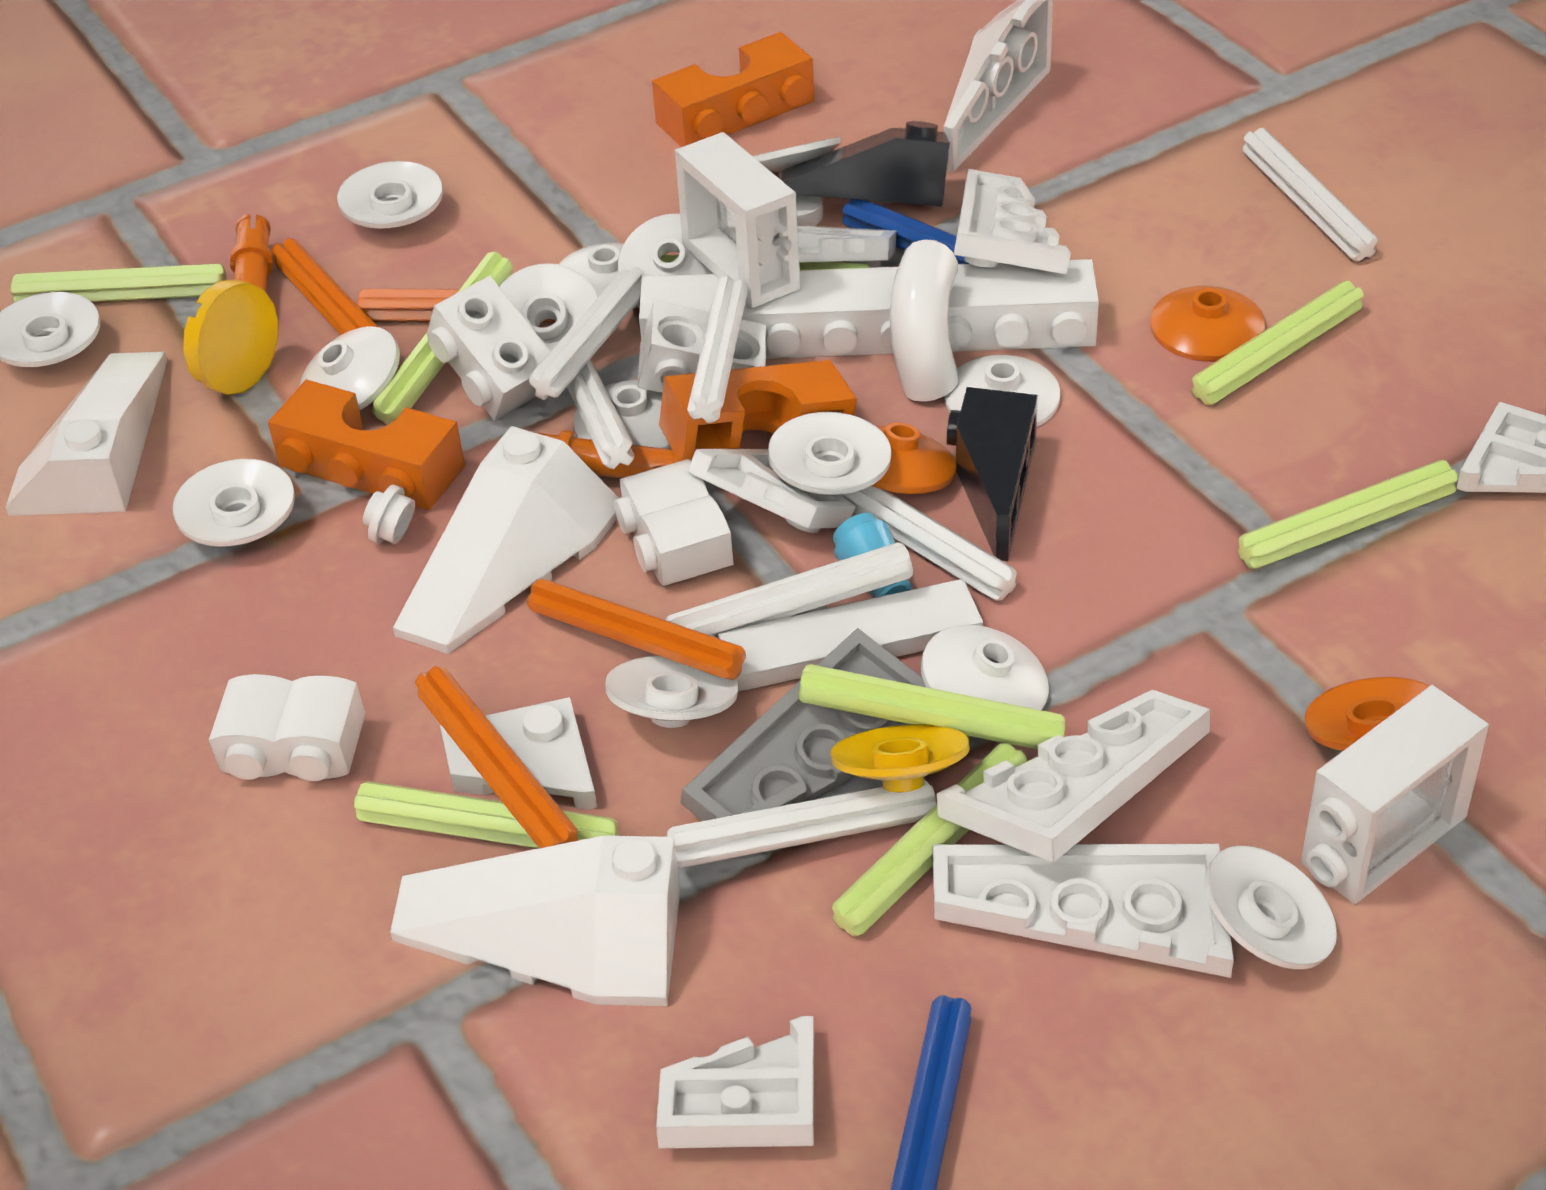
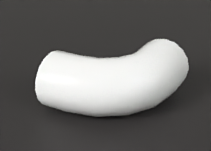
(921, 321)

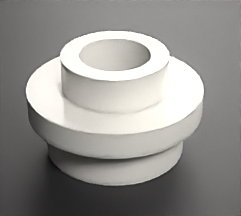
(388, 515)

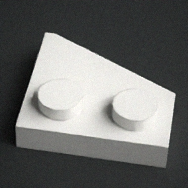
(845, 244)
(1508, 454)
(753, 479)
(545, 741)
(742, 1095)

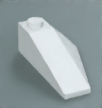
(1000, 71)
(95, 444)
(514, 525)
(566, 913)

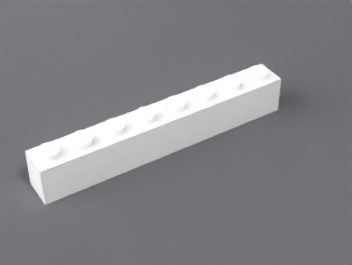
(850, 309)

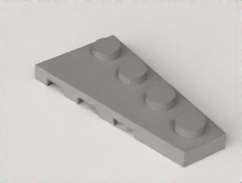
(789, 747)

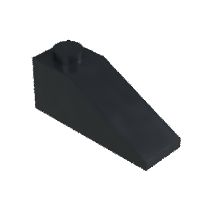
(885, 167)
(993, 458)

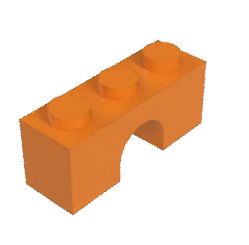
(771, 81)
(753, 401)
(324, 437)

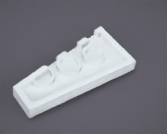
(1005, 227)

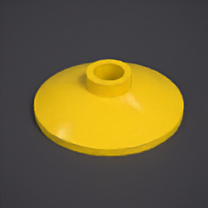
(900, 754)

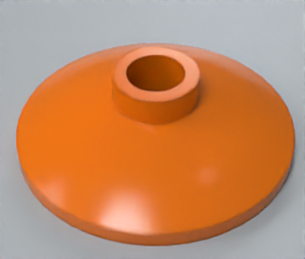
(1205, 322)
(916, 462)
(1357, 707)

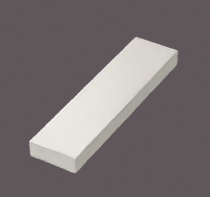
(897, 622)

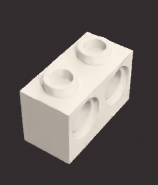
(675, 341)

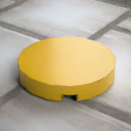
(231, 337)

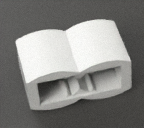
(673, 523)
(287, 727)

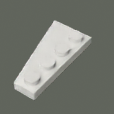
(1077, 778)
(1095, 897)

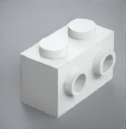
(487, 346)

